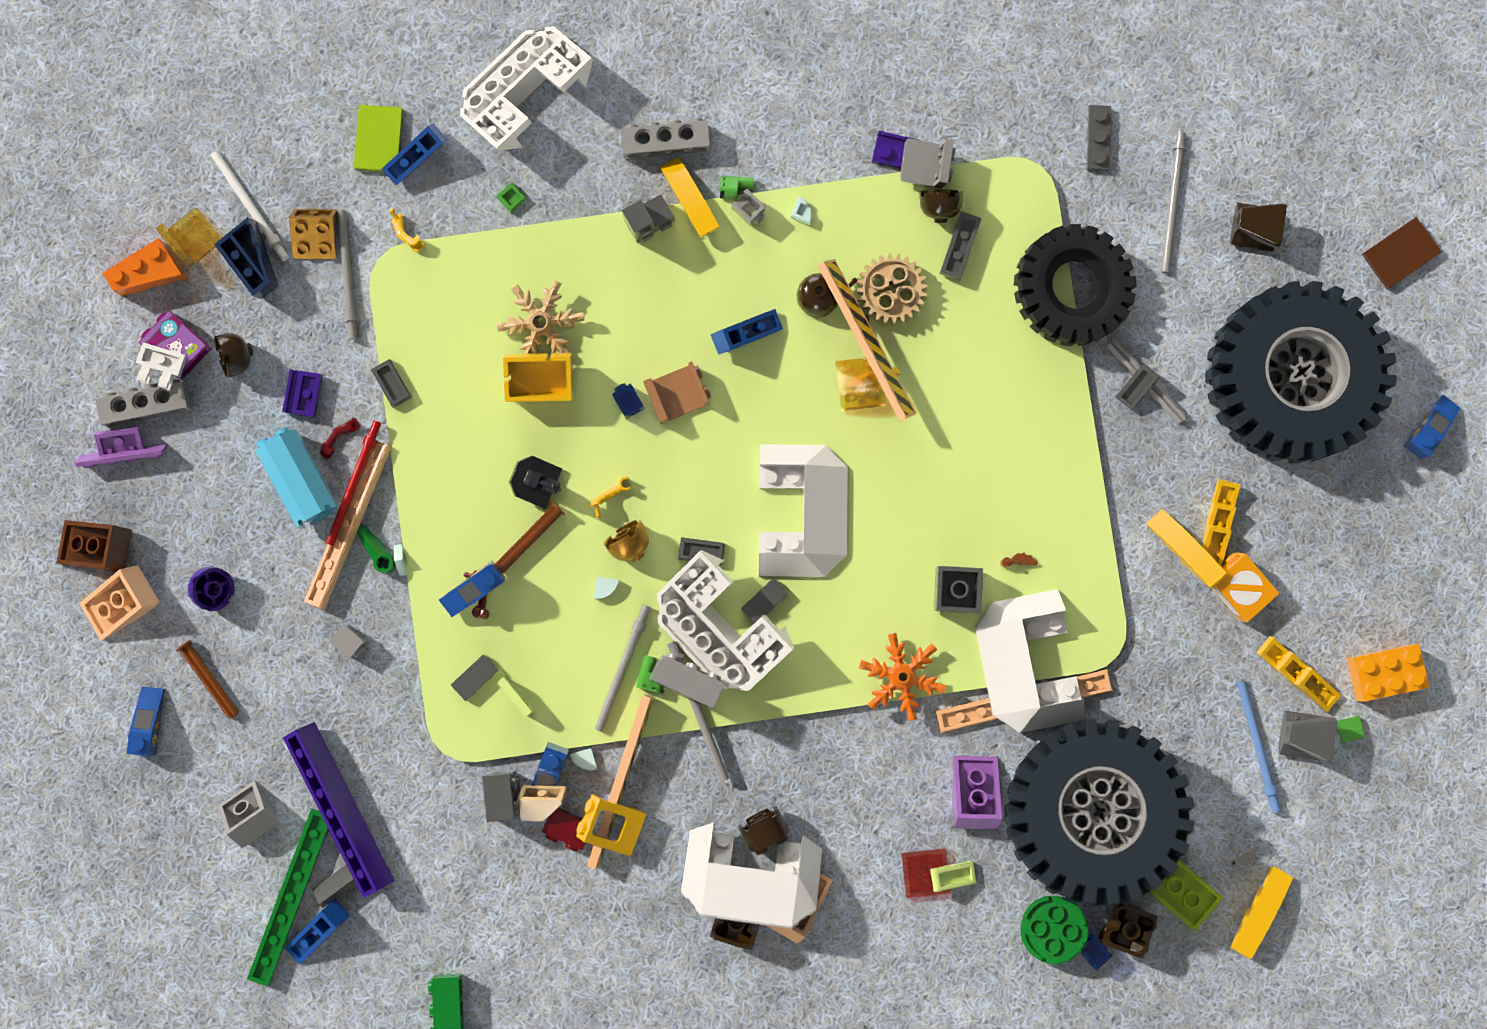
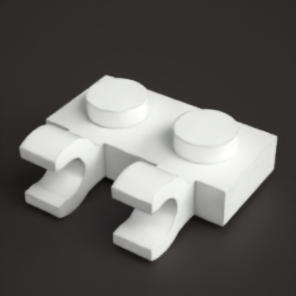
(162, 360)

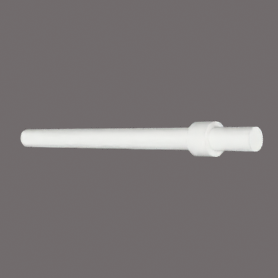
(272, 239)

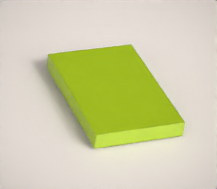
(377, 136)
(1187, 896)

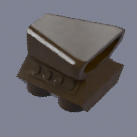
(1258, 226)
(1129, 929)
(735, 933)

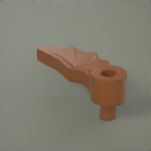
(1020, 559)

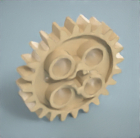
(899, 307)

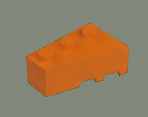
(145, 269)

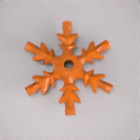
(895, 683)

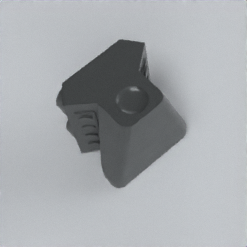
(1307, 736)

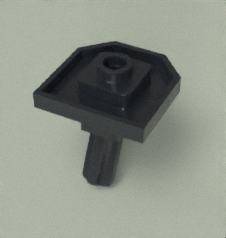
(535, 480)

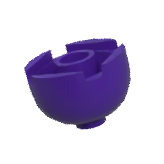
(211, 588)

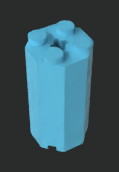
(296, 477)

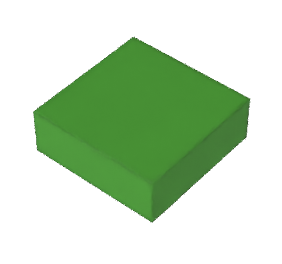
(511, 197)
(1350, 729)

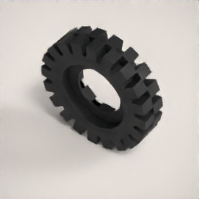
(1036, 285)

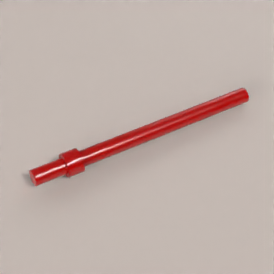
(369, 443)

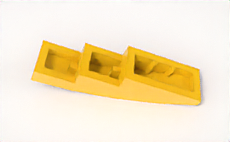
(689, 197)
(1220, 519)
(1187, 549)
(1298, 674)
(1261, 913)

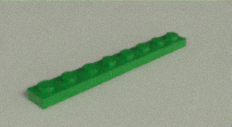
(289, 899)

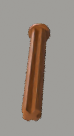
(529, 537)
(208, 679)

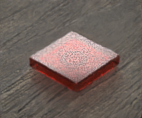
(917, 871)

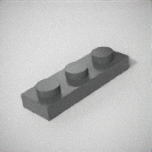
(1098, 138)
(960, 246)

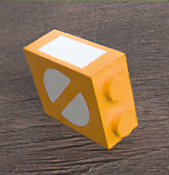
(1244, 588)

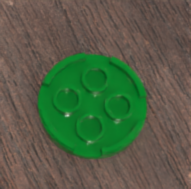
(1054, 930)

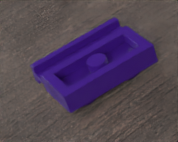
(889, 149)
(302, 393)

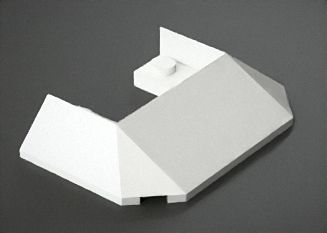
(513, 76)
(824, 510)
(707, 636)
(1008, 666)
(749, 893)

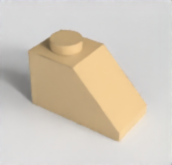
(539, 801)

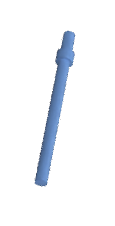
(1270, 788)

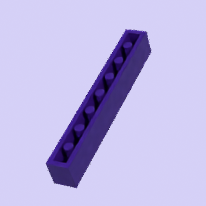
(338, 809)

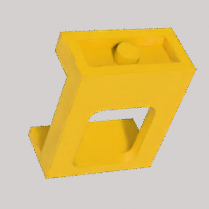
(630, 831)

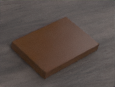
(1401, 253)

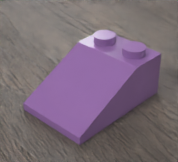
(976, 793)

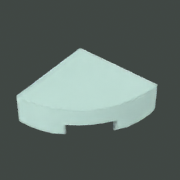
(802, 212)
(399, 559)
(604, 587)
(584, 759)

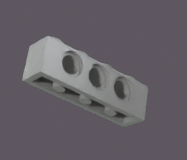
(656, 147)
(109, 411)

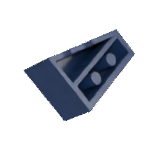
(249, 258)

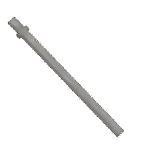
(1179, 149)
(703, 724)

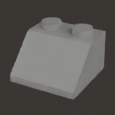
(247, 815)

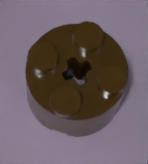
(764, 830)

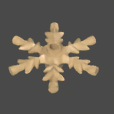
(535, 314)

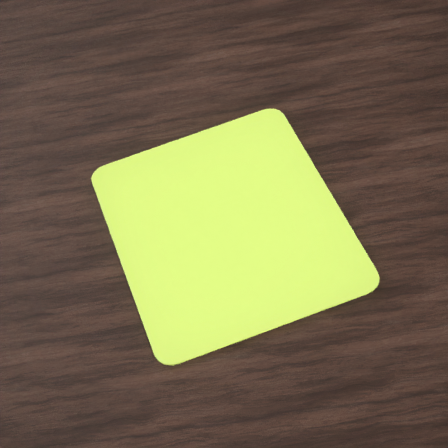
(980, 473)

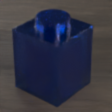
(627, 400)
(1095, 952)

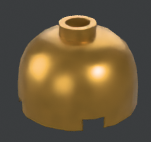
(629, 542)

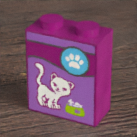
(176, 336)

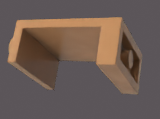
(677, 393)

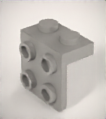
(927, 163)

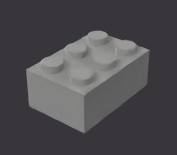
(687, 680)

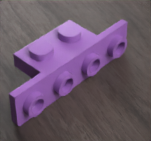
(118, 446)

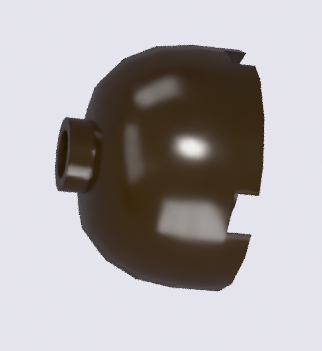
(941, 204)
(815, 296)
(233, 353)

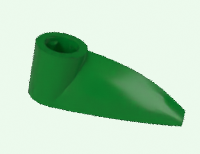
(376, 550)

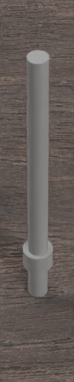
(350, 315)
(638, 627)

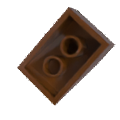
(94, 546)

